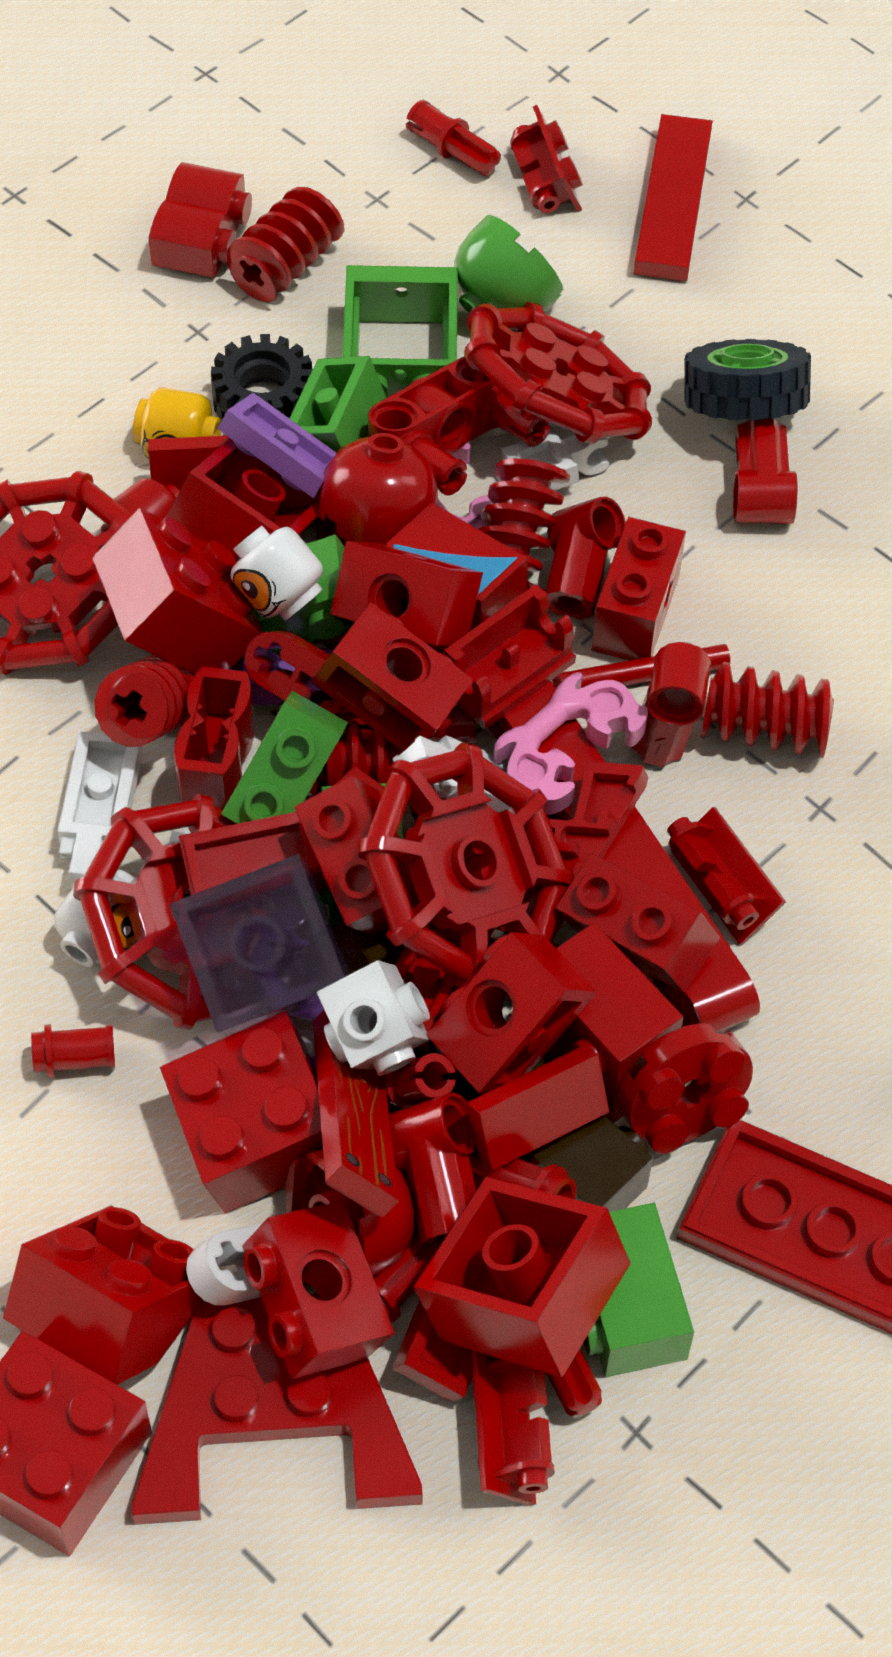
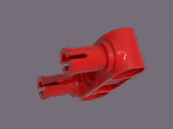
(447, 412)

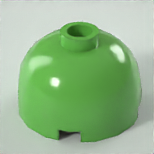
(501, 271)

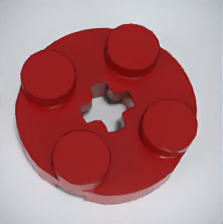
(666, 1110)

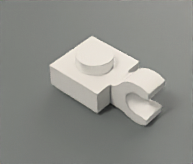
(566, 454)

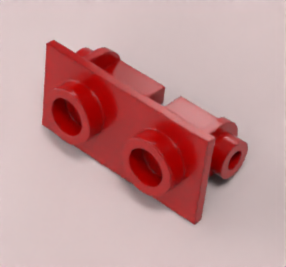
(544, 171)
(725, 873)
(511, 1447)

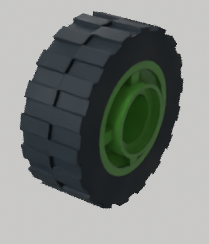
(747, 379)

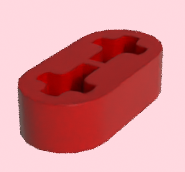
(299, 654)

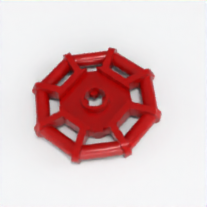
(558, 372)
(75, 589)
(512, 848)
(148, 905)

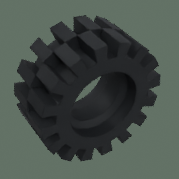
(260, 363)

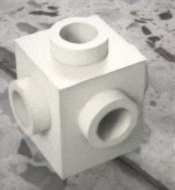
(374, 1018)

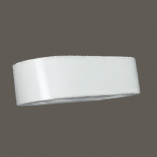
(218, 1285)

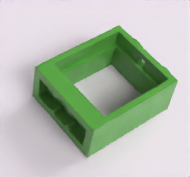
(374, 296)

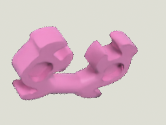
(605, 707)

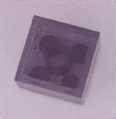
(260, 944)

